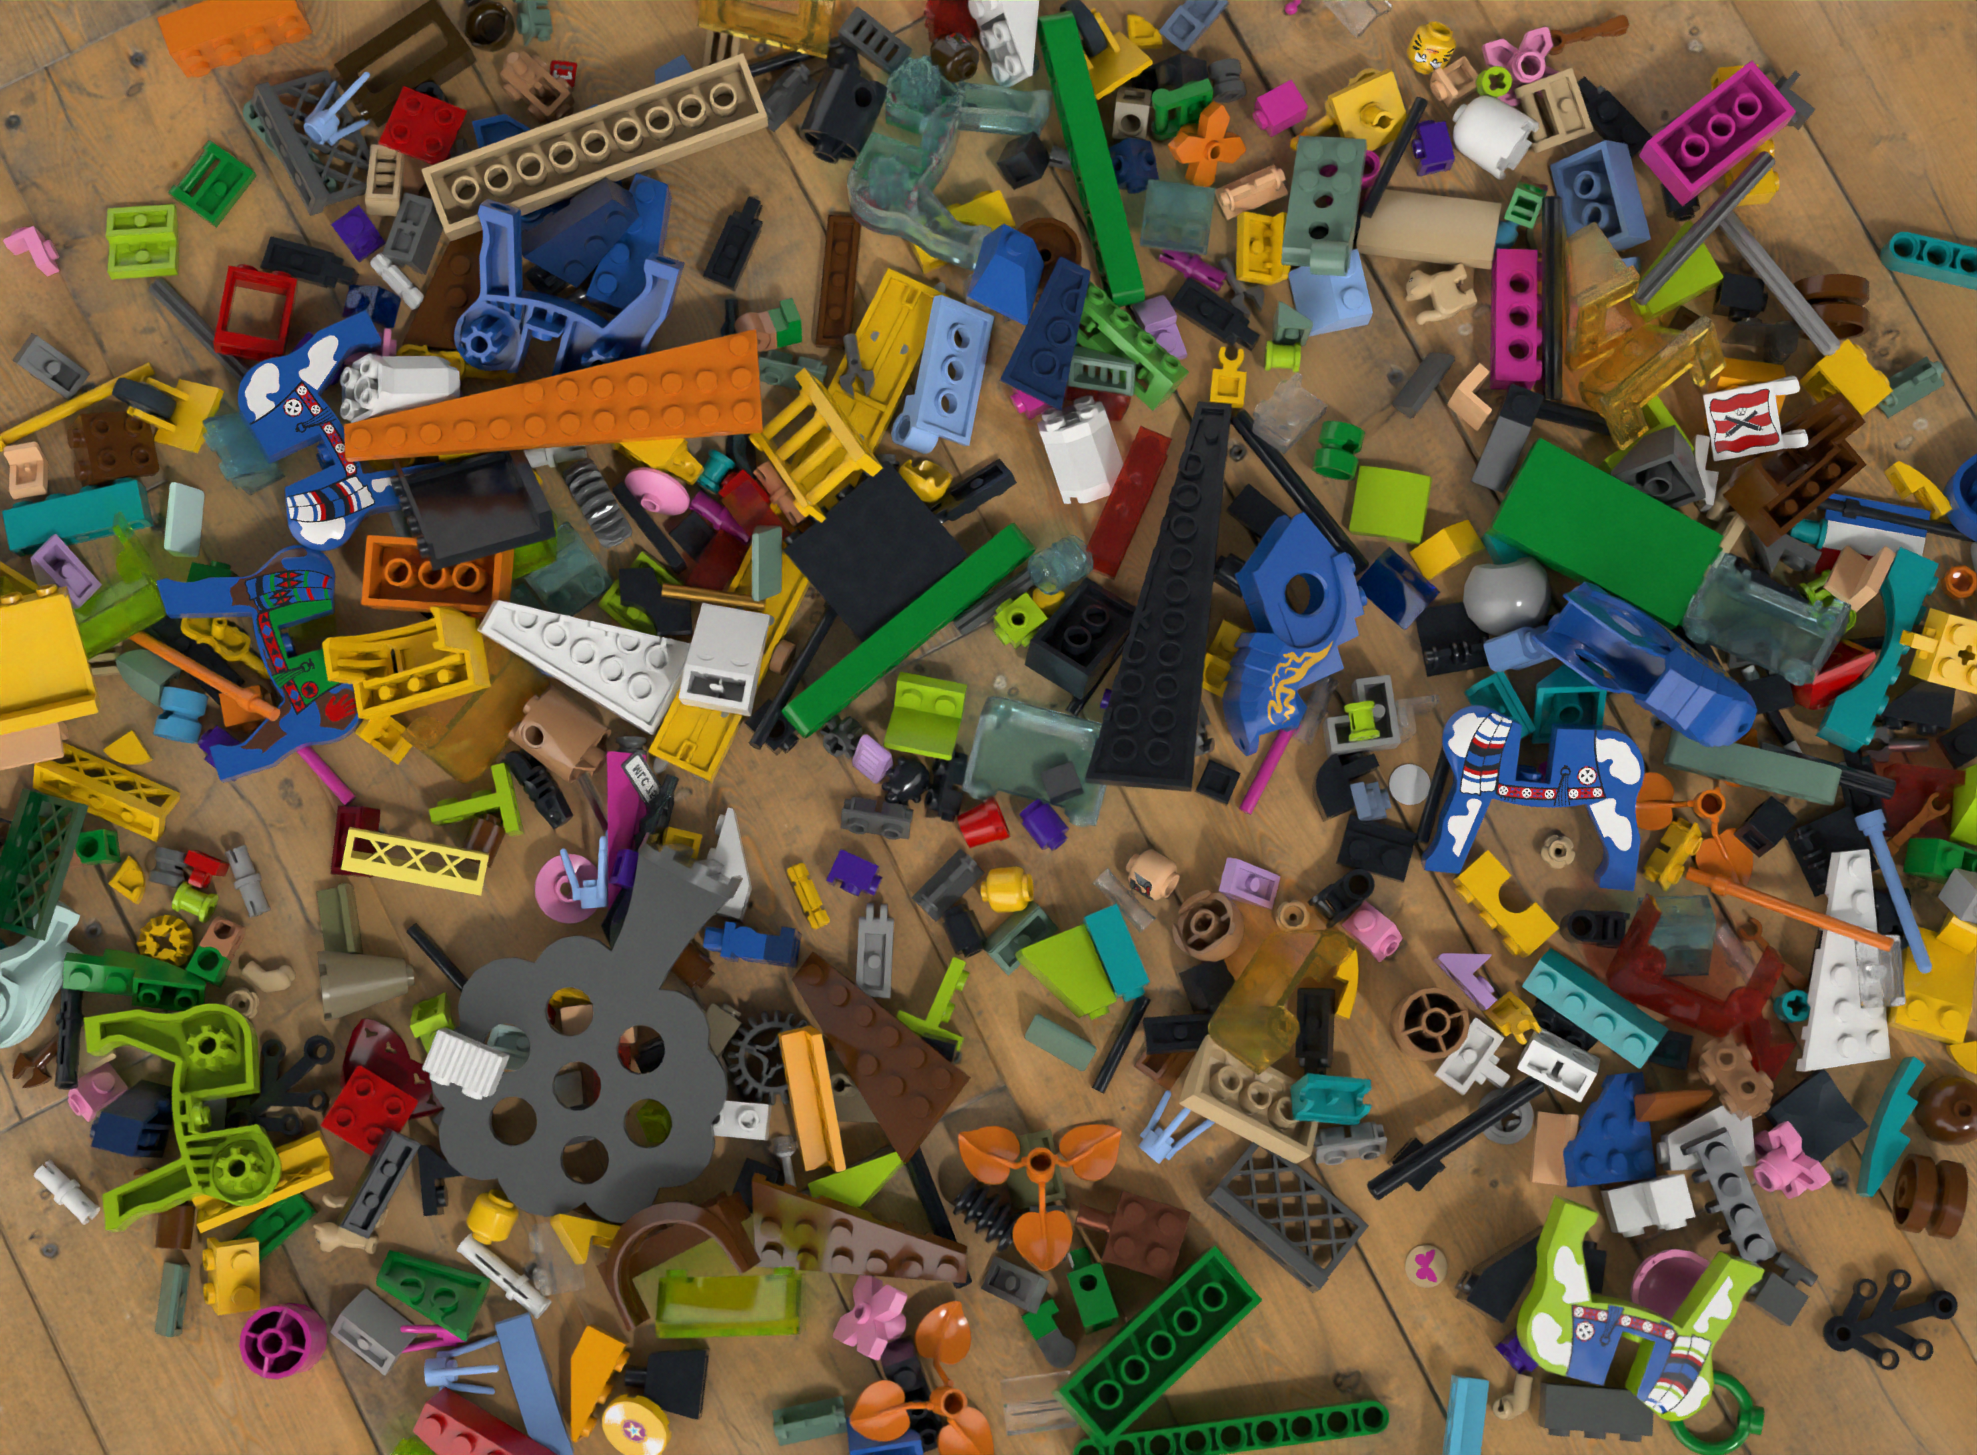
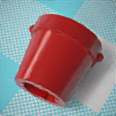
(983, 823)

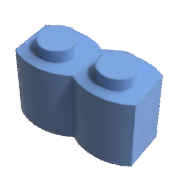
(1516, 650)

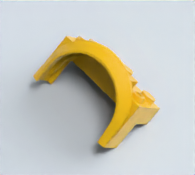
(432, 659)

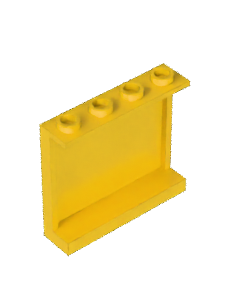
(42, 661)

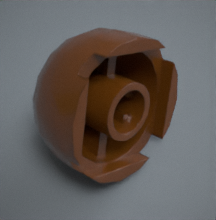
(1948, 1110)

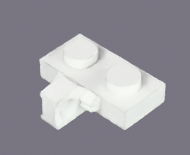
(1474, 1060)

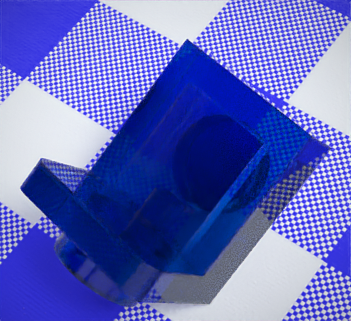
(378, 302)

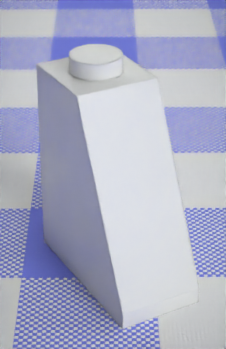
(1741, 1133)

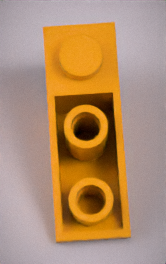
(592, 1369)

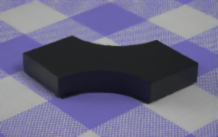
(642, 591)

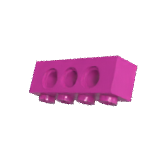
(1525, 268)

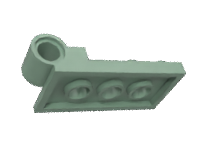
(1333, 252)

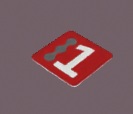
(564, 69)

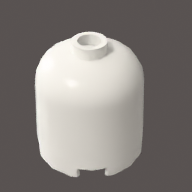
(1492, 134)

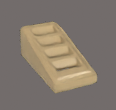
(384, 200)

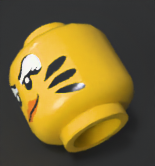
(1431, 47)

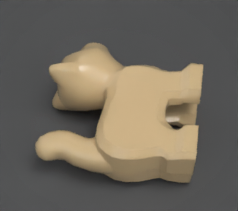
(1444, 293)
(332, 1236)

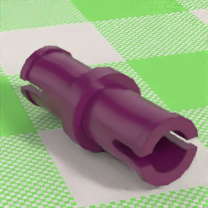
(1194, 268)
(718, 516)

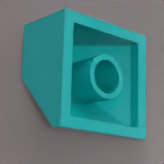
(1566, 699)

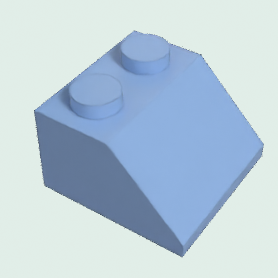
(1332, 300)

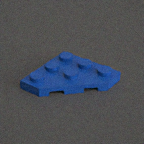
(1611, 1140)

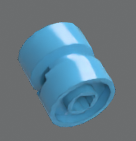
(180, 715)

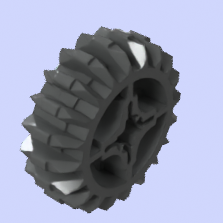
(597, 503)
(746, 1046)

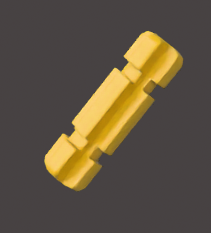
(808, 896)

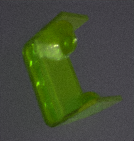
(124, 606)
(731, 1304)

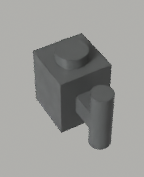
(1778, 1295)

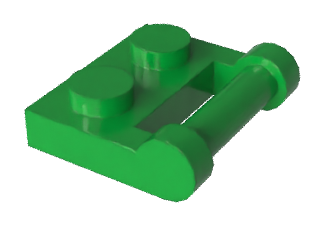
(1189, 103)
(219, 190)

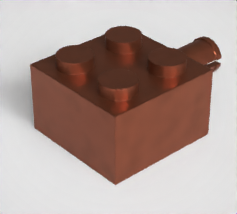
(1139, 1233)

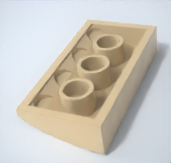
(1431, 229)
(1247, 1102)

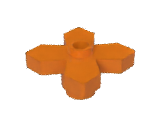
(1206, 144)

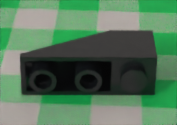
(905, 1368)

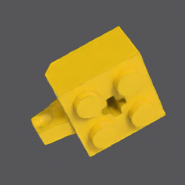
(663, 455)
(1945, 650)

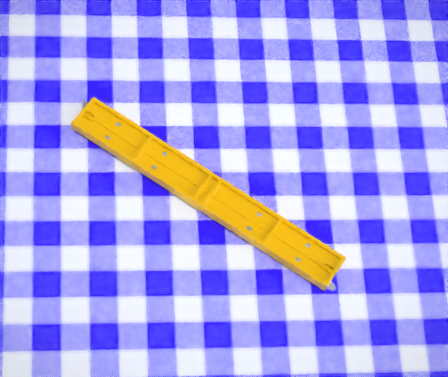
(892, 346)

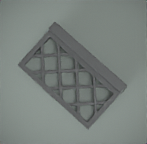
(290, 143)
(1274, 1241)

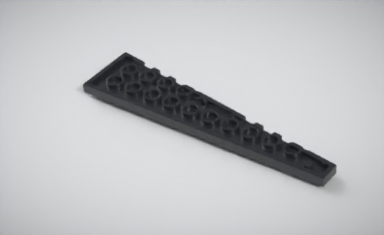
(1157, 694)

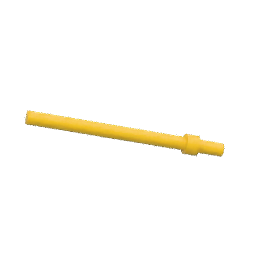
(70, 406)

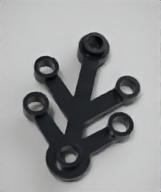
(275, 1091)
(1883, 1321)

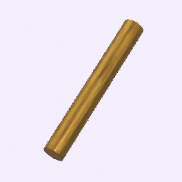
(711, 596)

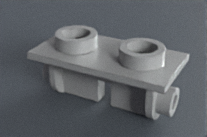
(1366, 1143)

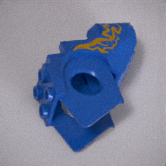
(1288, 646)
(1649, 664)

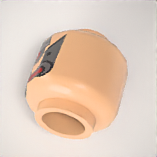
(1152, 874)

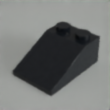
(1081, 638)
(1500, 1279)

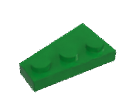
(435, 1290)

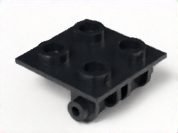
(1450, 640)
(1819, 839)

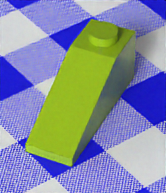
(860, 1183)

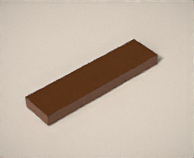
(838, 281)

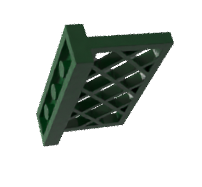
(23, 852)

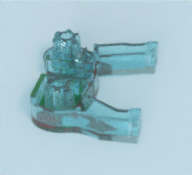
(895, 180)

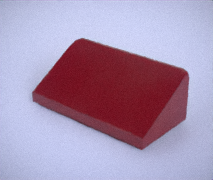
(356, 817)

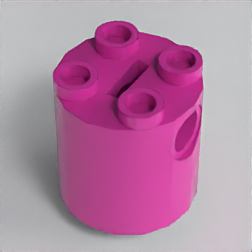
(301, 1343)

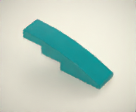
(1884, 1138)

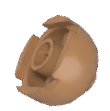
(1209, 927)

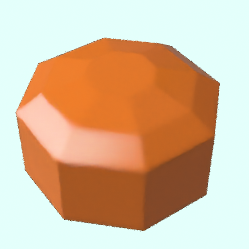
(1959, 582)

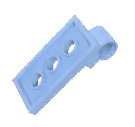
(923, 415)

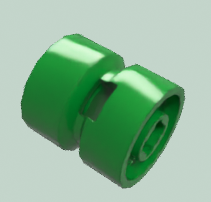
(1339, 445)

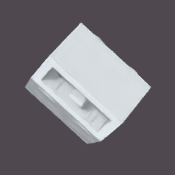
(1007, 36)
(724, 659)

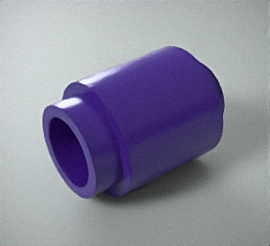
(1044, 825)

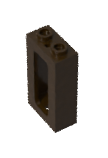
(436, 69)

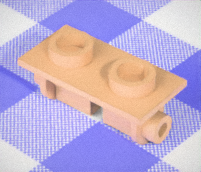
(1251, 191)

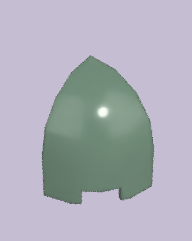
(146, 673)

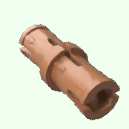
(779, 492)

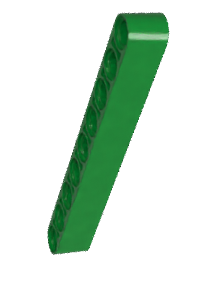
(1090, 158)
(908, 630)
(1247, 1425)

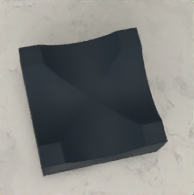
(1818, 1115)

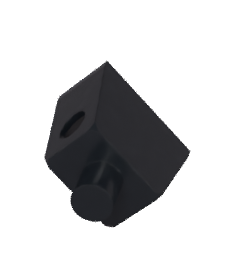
(673, 1380)

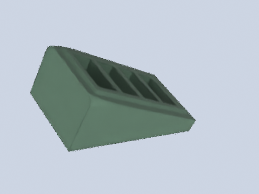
(1089, 380)

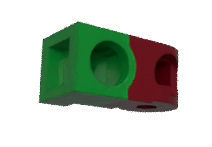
(1526, 202)

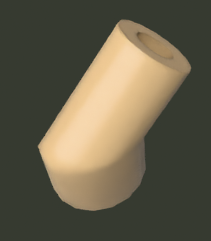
(1720, 505)
(271, 980)
(1516, 1401)

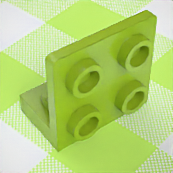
(926, 716)

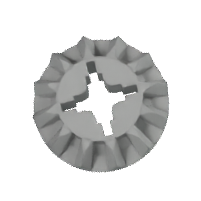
(1515, 1129)

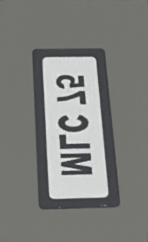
(641, 777)

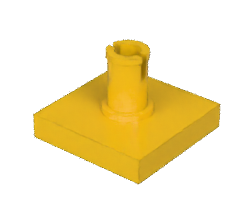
(1370, 110)

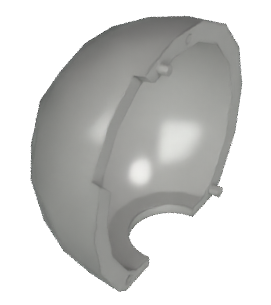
(1507, 596)

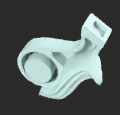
(32, 976)

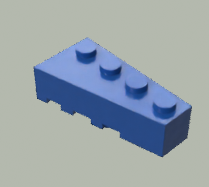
(621, 270)

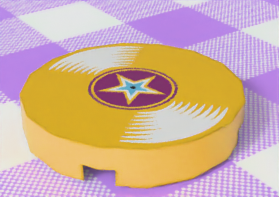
(636, 1426)

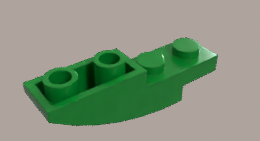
(143, 978)

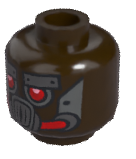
(954, 56)

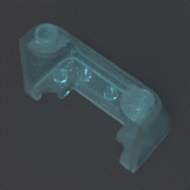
(1764, 623)
(1021, 741)

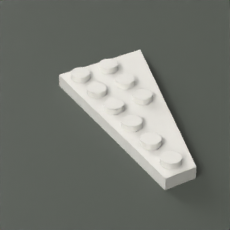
(612, 665)
(1837, 1025)

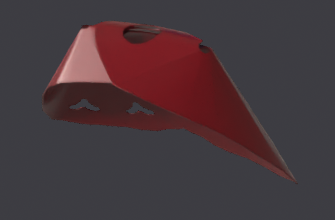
(392, 1067)

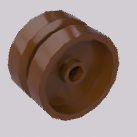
(1052, 240)
(1838, 303)
(1930, 1196)

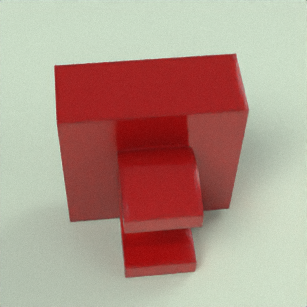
(205, 868)

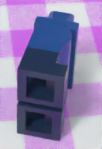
(754, 947)

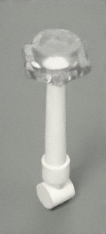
(785, 1147)

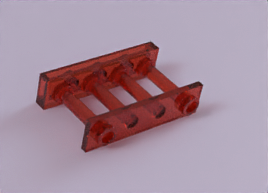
(1128, 501)

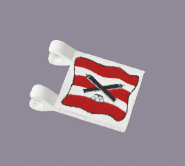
(1747, 419)

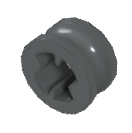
(631, 744)

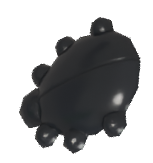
(906, 781)

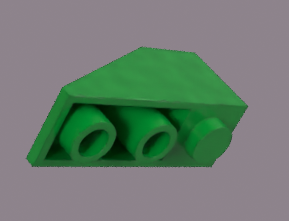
(1937, 858)

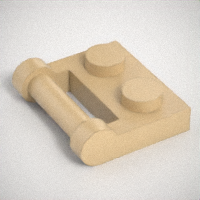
(1563, 105)

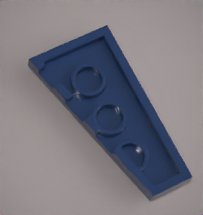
(1047, 344)

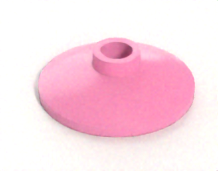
(657, 491)
(548, 892)

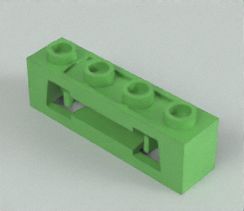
(1121, 337)

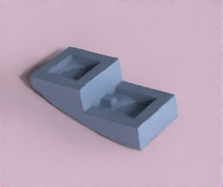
(1191, 21)

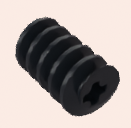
(987, 1214)

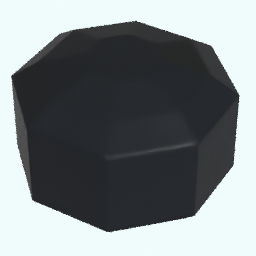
(842, 55)

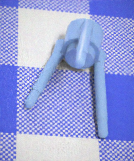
(322, 125)
(594, 892)
(1158, 1142)
(443, 1371)

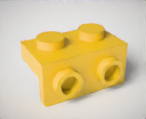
(1260, 248)
(232, 1275)

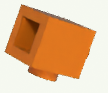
(238, 718)

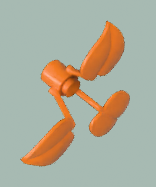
(1716, 855)
(994, 1149)
(881, 1406)

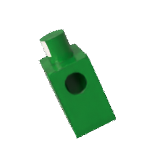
(1095, 1306)

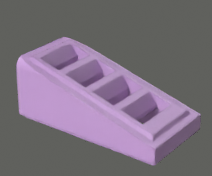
(872, 759)

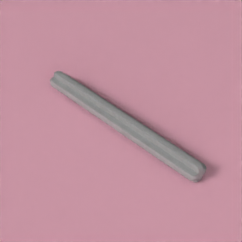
(1780, 285)

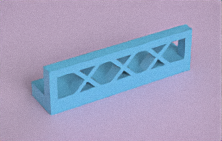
(1465, 1416)

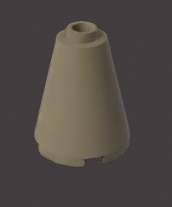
(360, 981)

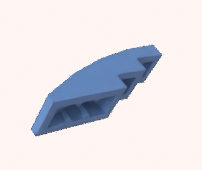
(533, 1383)

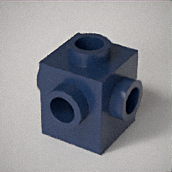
(1133, 164)

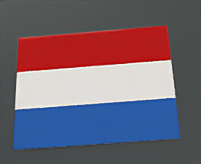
(1869, 535)

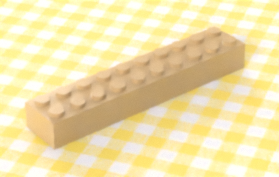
(598, 143)

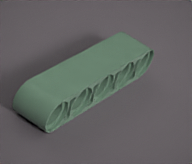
(1755, 768)

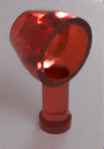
(1114, 404)

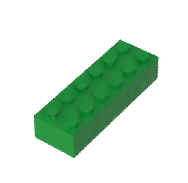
(1156, 1346)

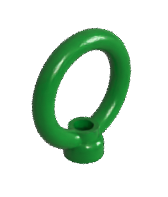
(1749, 1421)

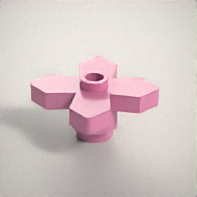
(1530, 53)
(1784, 1163)
(874, 1317)

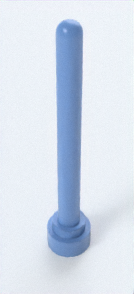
(1872, 825)

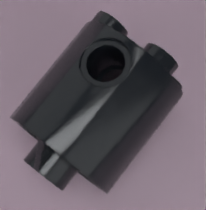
(842, 114)

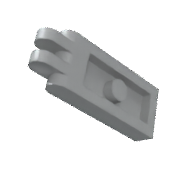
(875, 952)

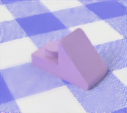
(1159, 320)
(58, 565)
(1249, 883)
(1461, 969)

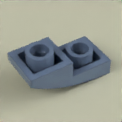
(1370, 801)

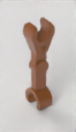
(1614, 27)
(1913, 826)
(1793, 978)

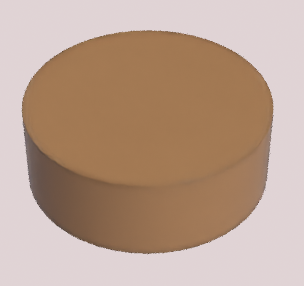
(782, 657)

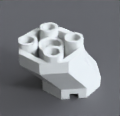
(395, 384)
(1081, 450)

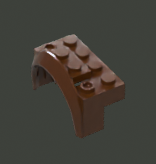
(1761, 479)
(633, 1255)

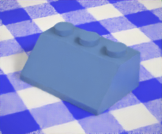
(1602, 189)

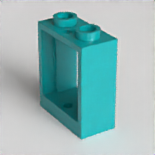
(1117, 953)

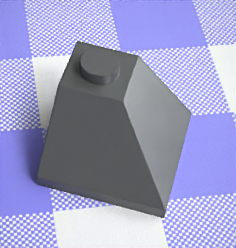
(1662, 468)

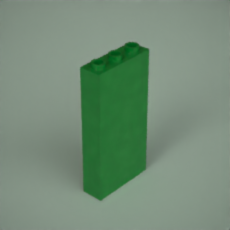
(1605, 533)

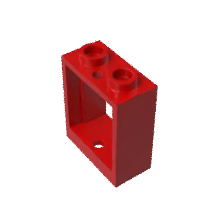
(251, 346)

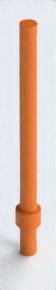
(246, 698)
(1723, 885)

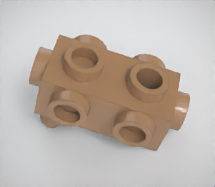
(528, 80)
(1728, 1069)

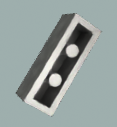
(1594, 1411)

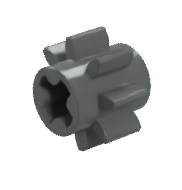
(842, 736)

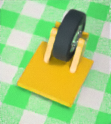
(1109, 57)
(183, 415)

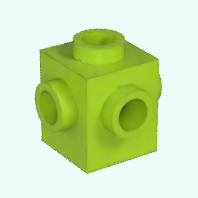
(1022, 610)

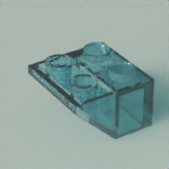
(1177, 217)
(239, 453)
(573, 579)
(1684, 934)

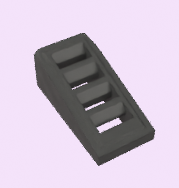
(881, 33)

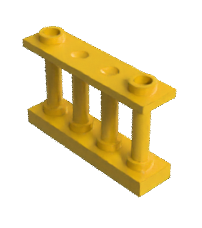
(842, 436)

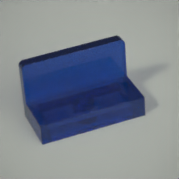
(1397, 588)

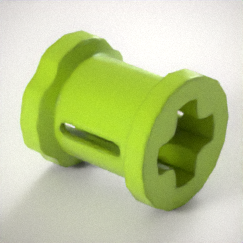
(1504, 82)
(1282, 356)
(1361, 721)
(195, 902)

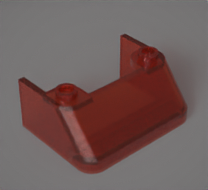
(1639, 977)

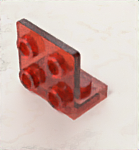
(1912, 788)

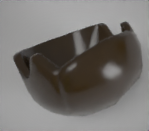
(489, 26)

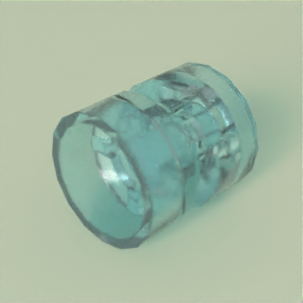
(1060, 565)

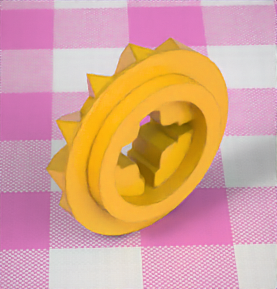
(180, 936)

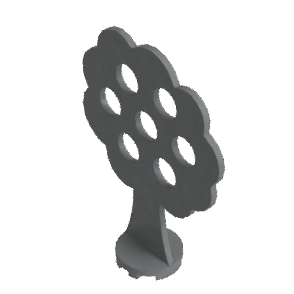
(667, 909)

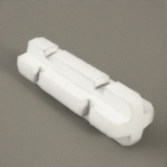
(397, 280)

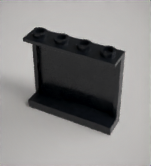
(474, 507)
(874, 551)

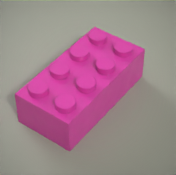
(1717, 133)

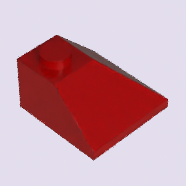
(1836, 676)

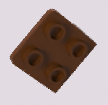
(111, 447)

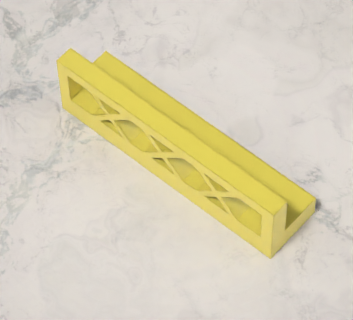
(414, 869)

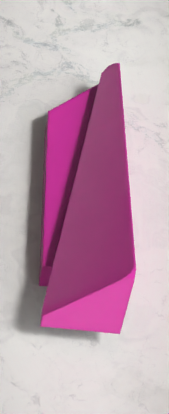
(624, 813)

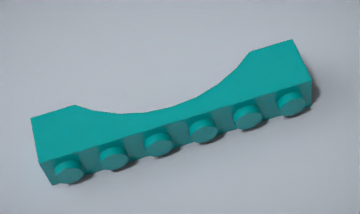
(1851, 714)

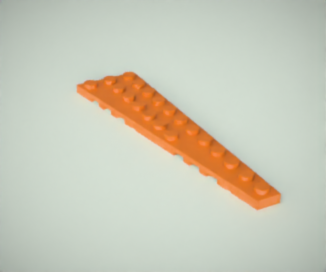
(648, 397)

